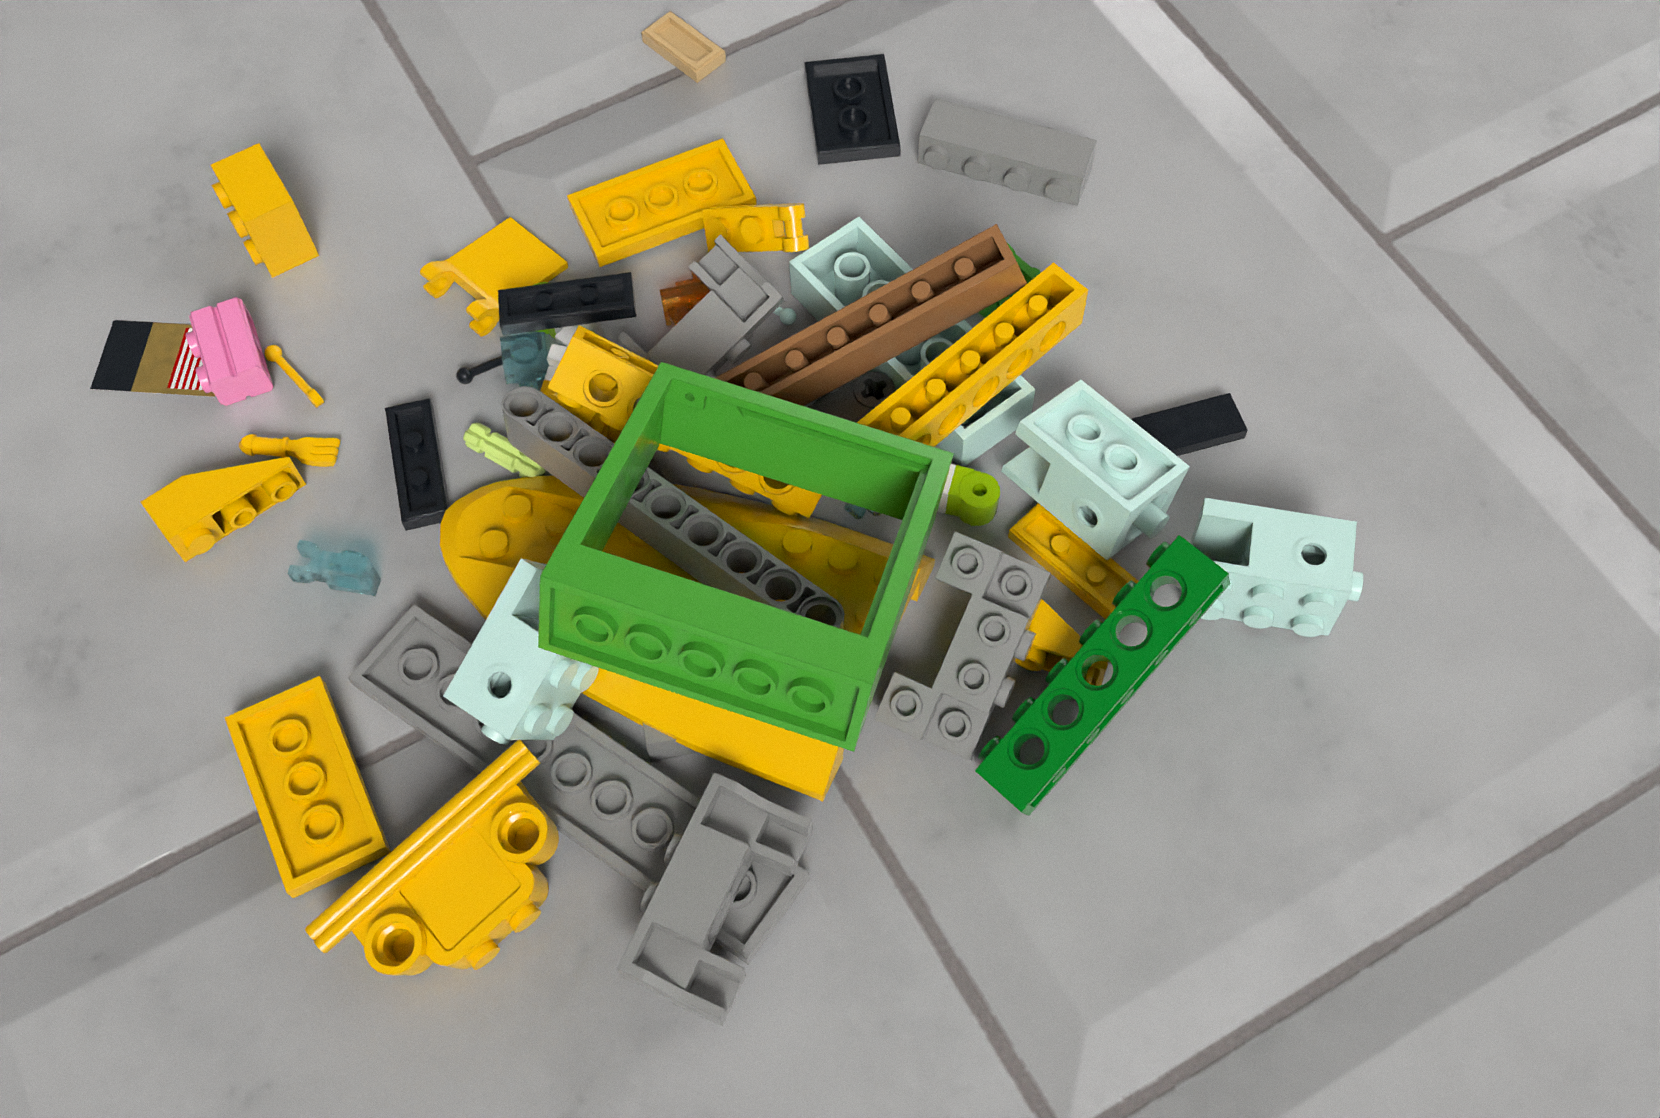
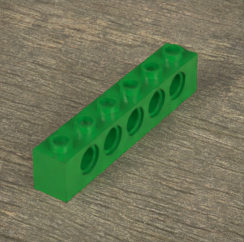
(1173, 564)

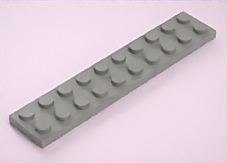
(584, 778)

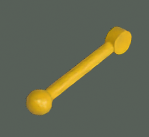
(274, 354)

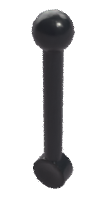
(465, 375)

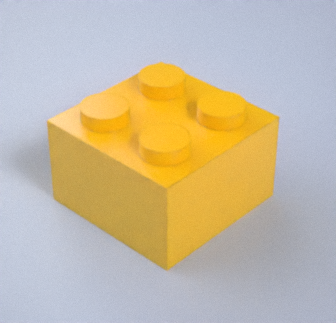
(262, 211)

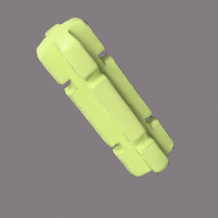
(500, 451)

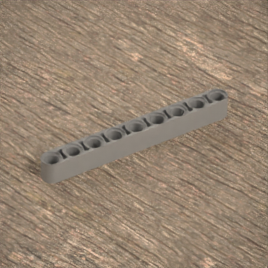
(662, 512)

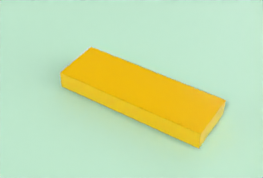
(1070, 559)

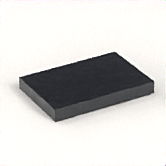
(852, 109)

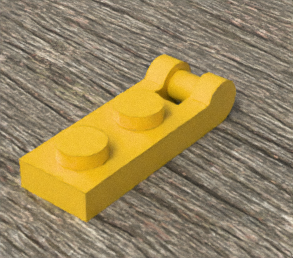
(757, 227)

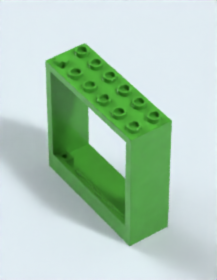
(714, 641)

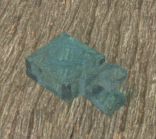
(524, 358)
(341, 571)

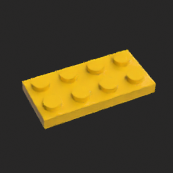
(658, 201)
(306, 787)

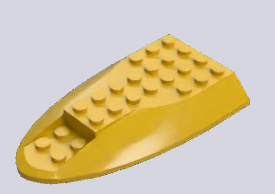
(526, 519)

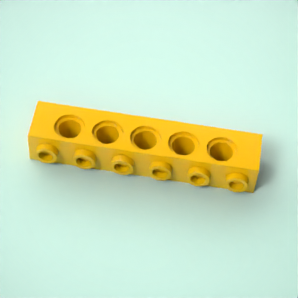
(983, 360)
(574, 385)

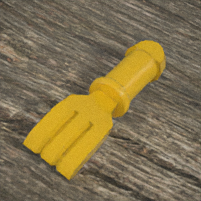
(307, 450)

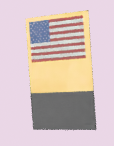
(149, 360)

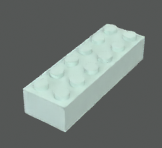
(859, 262)

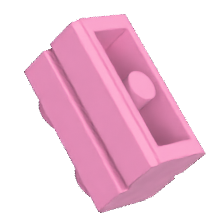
(229, 352)

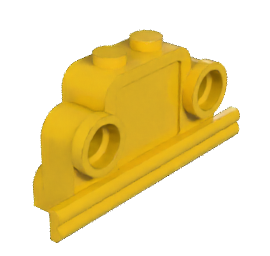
(454, 880)

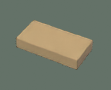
(683, 46)

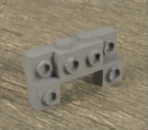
(721, 321)
(980, 654)
(697, 890)

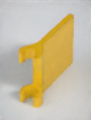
(495, 261)

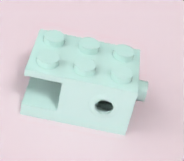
(1096, 470)
(1280, 565)
(510, 680)

